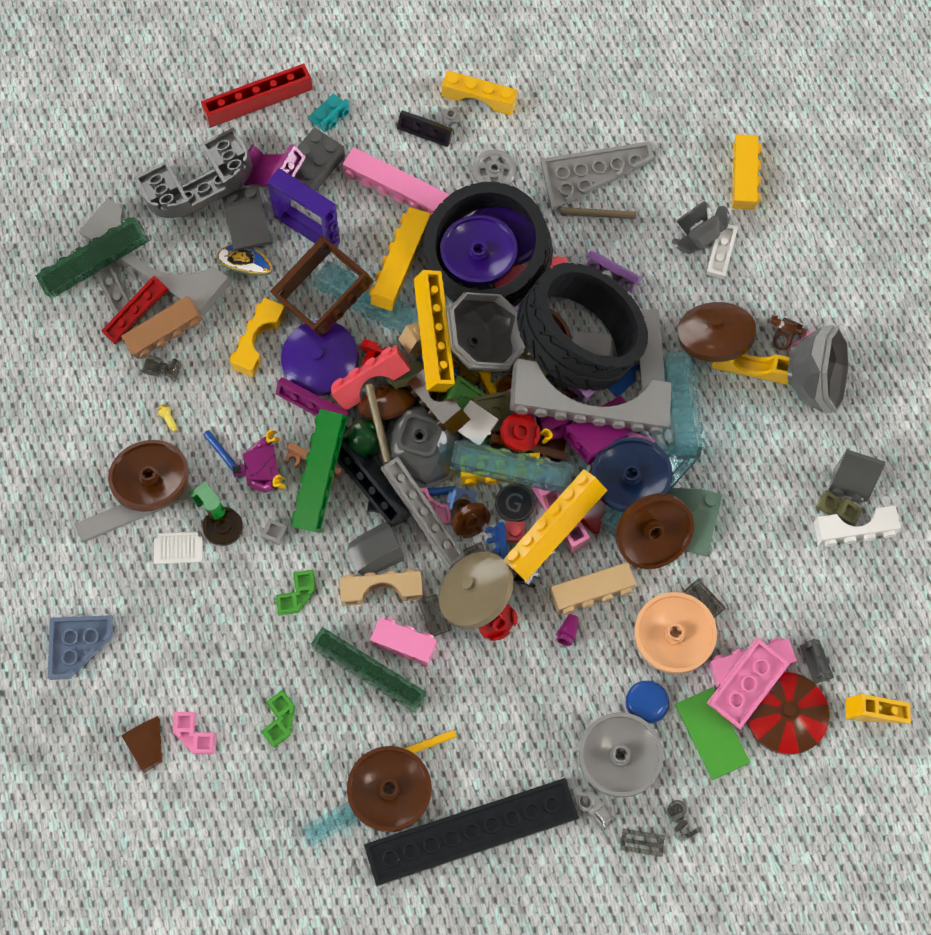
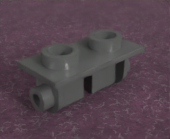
(816, 661)

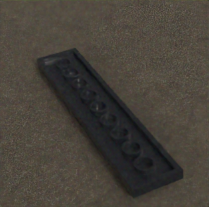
(471, 832)

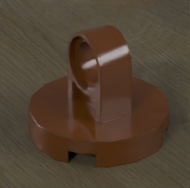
(788, 329)
(470, 518)

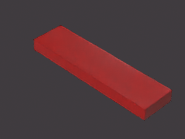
(134, 310)

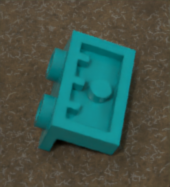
(329, 112)

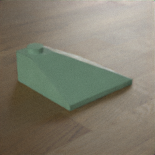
(704, 508)

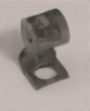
(155, 366)
(676, 813)

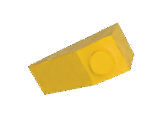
(877, 709)

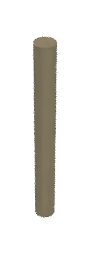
(598, 212)
(378, 423)

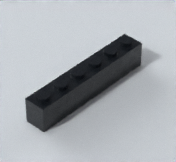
(373, 483)

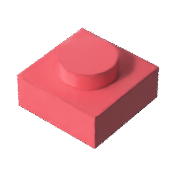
(514, 531)

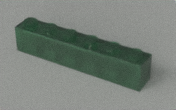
(92, 257)
(369, 670)

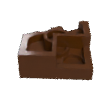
(145, 744)

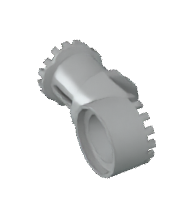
(596, 808)

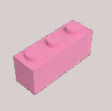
(403, 641)

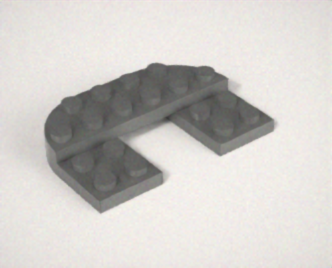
(171, 200)

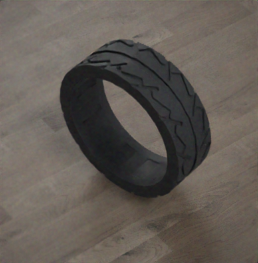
(482, 196)
(562, 356)

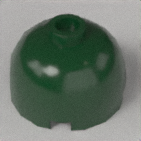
(363, 437)

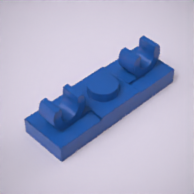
(499, 538)

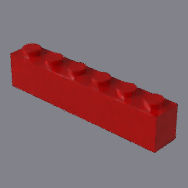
(257, 95)

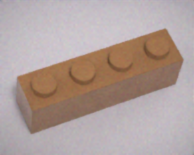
(162, 327)

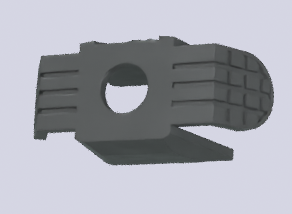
(703, 233)

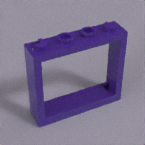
(282, 188)

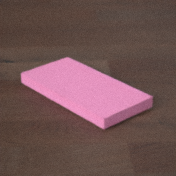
(748, 683)

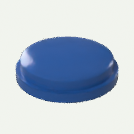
(647, 701)

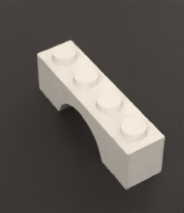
(832, 529)

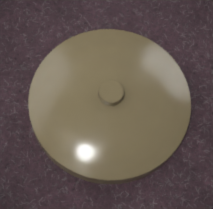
(476, 590)

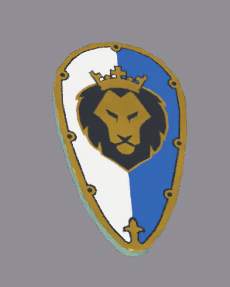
(245, 261)

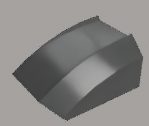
(375, 550)

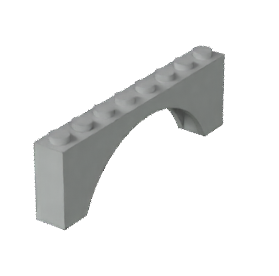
(202, 287)
(537, 396)

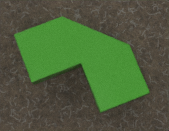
(295, 601)
(281, 727)

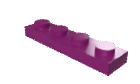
(304, 398)

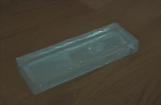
(329, 824)

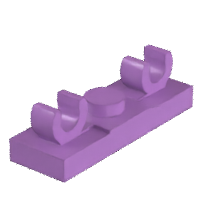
(615, 269)

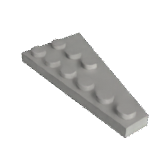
(580, 173)

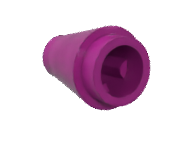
(567, 632)

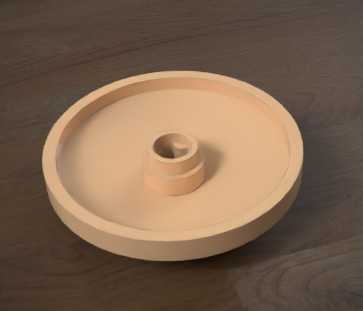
(675, 633)

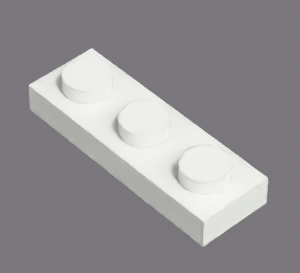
(721, 252)

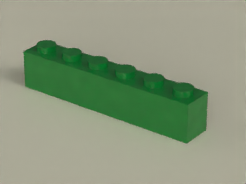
(319, 471)

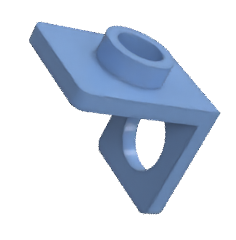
(455, 495)

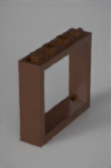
(304, 268)

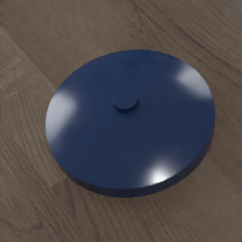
(631, 471)

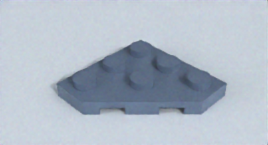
(75, 642)

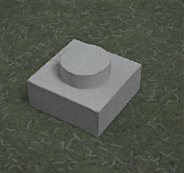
(274, 532)

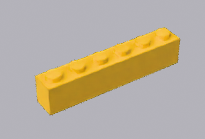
(400, 259)
(434, 331)
(555, 525)

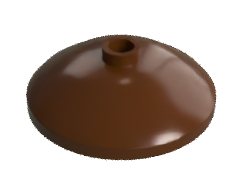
(390, 402)

